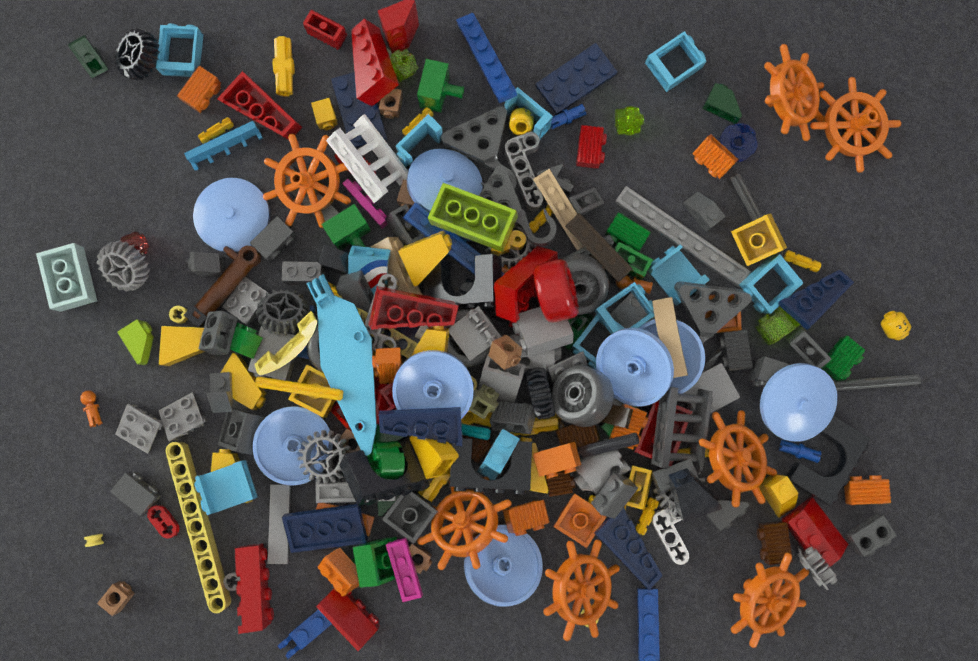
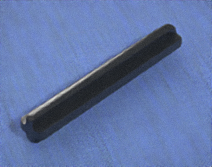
(608, 445)

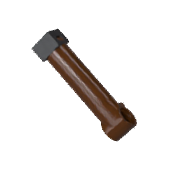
(224, 284)

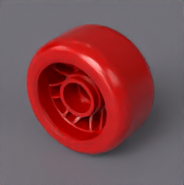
(556, 291)

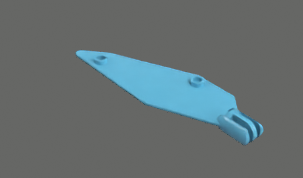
(347, 360)

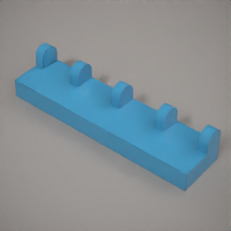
(222, 143)

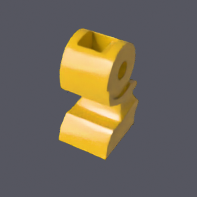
(516, 242)

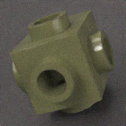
(484, 401)

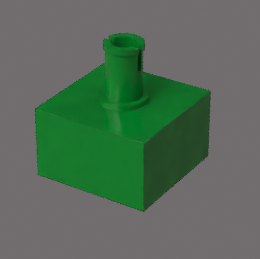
(435, 86)
(347, 228)
(373, 563)

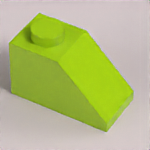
(138, 340)

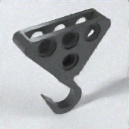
(488, 134)
(506, 196)
(721, 309)

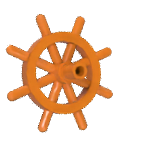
(794, 92)
(856, 124)
(306, 180)
(737, 458)
(465, 523)
(581, 589)
(769, 600)

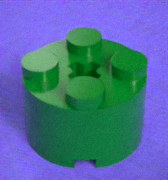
(387, 460)

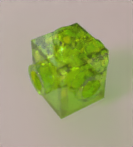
(403, 64)
(628, 120)

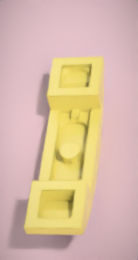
(270, 362)

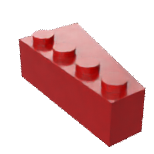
(371, 64)
(253, 102)
(518, 284)
(406, 309)
(253, 588)

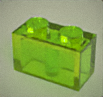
(776, 326)

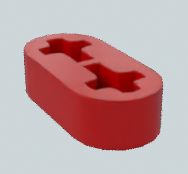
(159, 523)

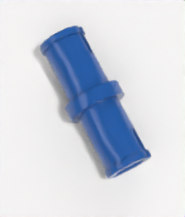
(567, 116)
(800, 451)

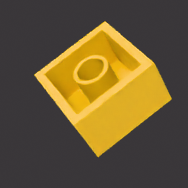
(759, 239)
(317, 405)

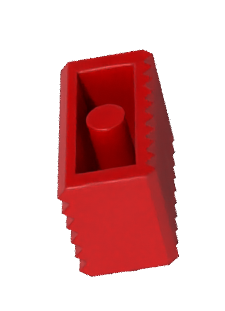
(325, 29)
(590, 146)

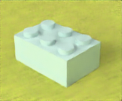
(66, 277)

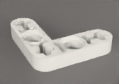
(670, 520)

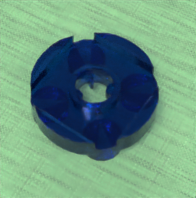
(747, 137)

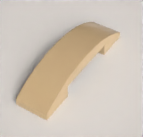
(669, 334)

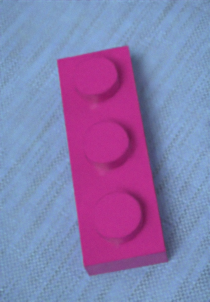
(377, 215)
(404, 570)

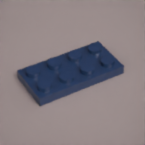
(576, 79)
(353, 109)
(325, 528)

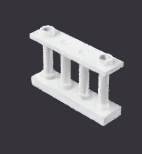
(358, 166)

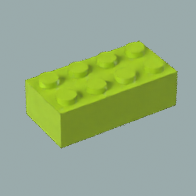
(472, 217)

